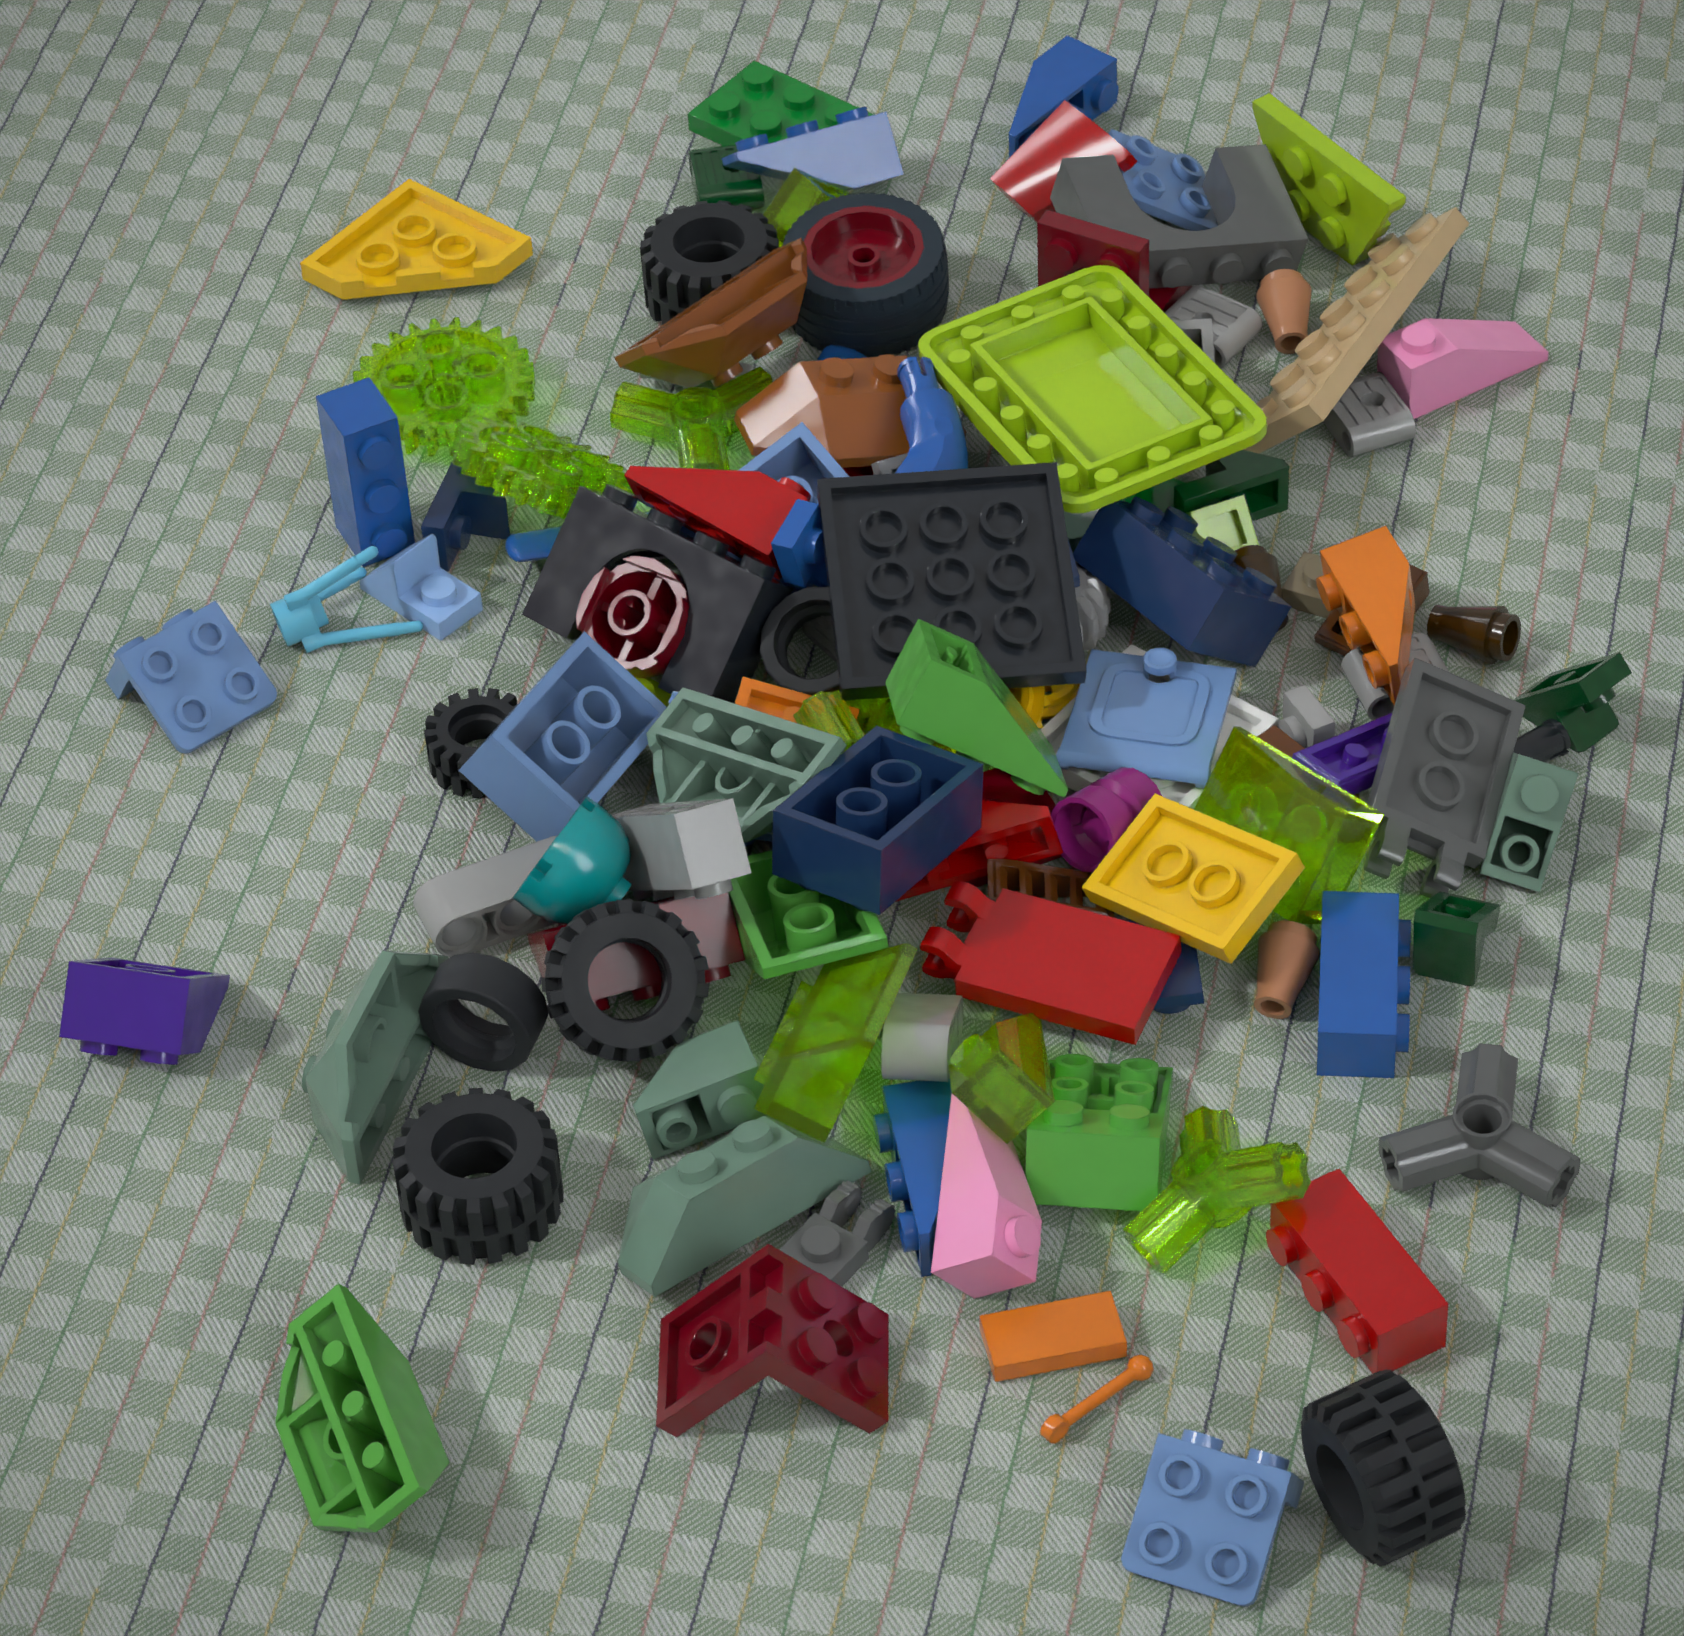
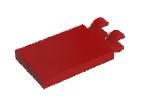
(1052, 961)

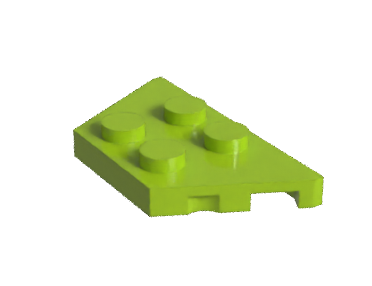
(1330, 189)

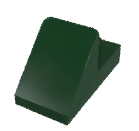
(1246, 473)
(1578, 699)
(1451, 937)

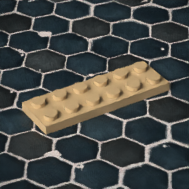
(1355, 326)

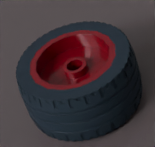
(871, 274)

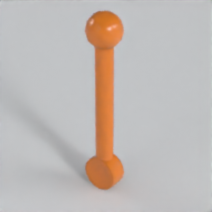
(1056, 1426)

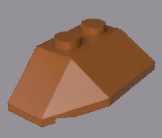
(726, 324)
(844, 404)

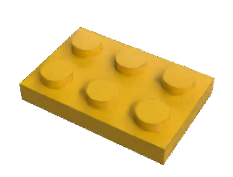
(1193, 877)

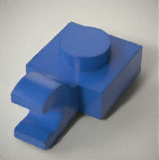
(800, 547)

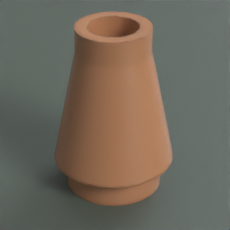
(1286, 307)
(1283, 966)

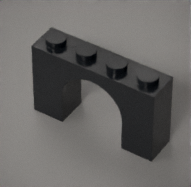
(725, 595)

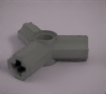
(1481, 1138)

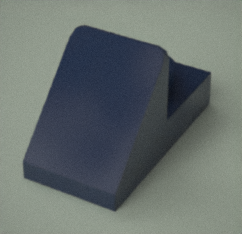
(463, 510)

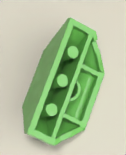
(353, 1419)

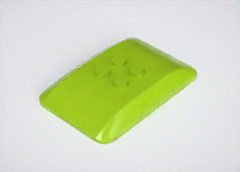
(1094, 383)

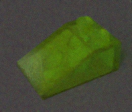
(1294, 808)

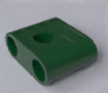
(717, 183)

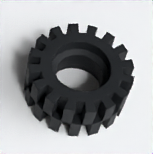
(458, 725)

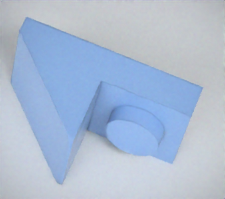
(422, 590)

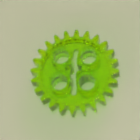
(447, 377)
(531, 464)

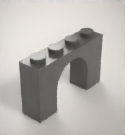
(1246, 194)

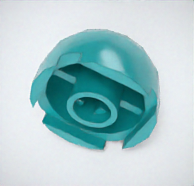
(579, 867)

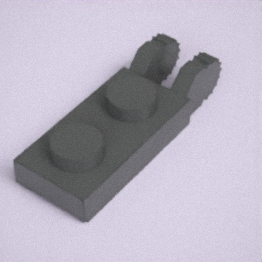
(832, 1249)

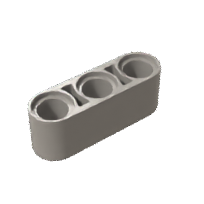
(475, 903)
(921, 1036)

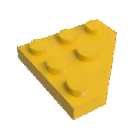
(415, 245)

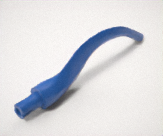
(929, 421)

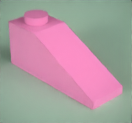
(1452, 358)
(985, 1211)

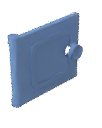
(1144, 724)

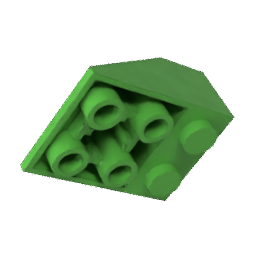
(954, 697)
(1101, 1135)

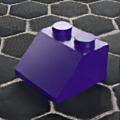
(140, 1007)

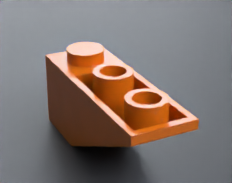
(1375, 600)

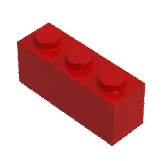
(1358, 1274)

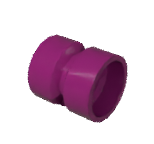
(1099, 815)

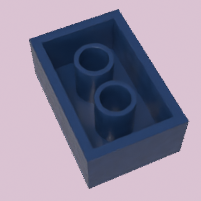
(1182, 580)
(877, 819)

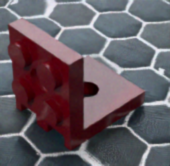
(1076, 244)
(776, 1323)

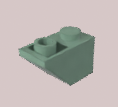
(1528, 821)
(700, 1091)

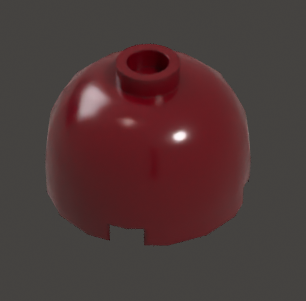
(636, 614)

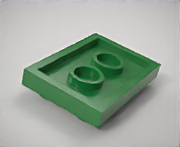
(762, 103)

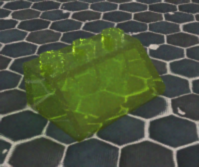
(829, 1039)

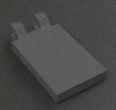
(1441, 774)

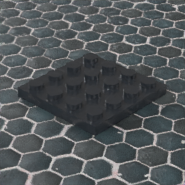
(962, 552)

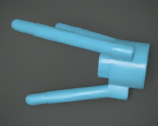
(302, 613)

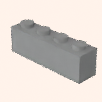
(684, 849)

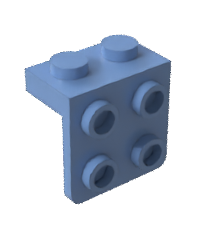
(1167, 184)
(193, 677)
(1209, 1517)

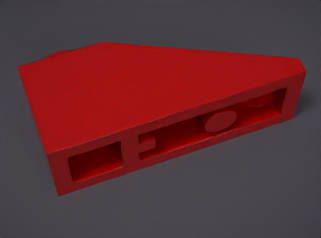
(727, 504)
(1006, 832)

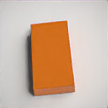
(1053, 1336)

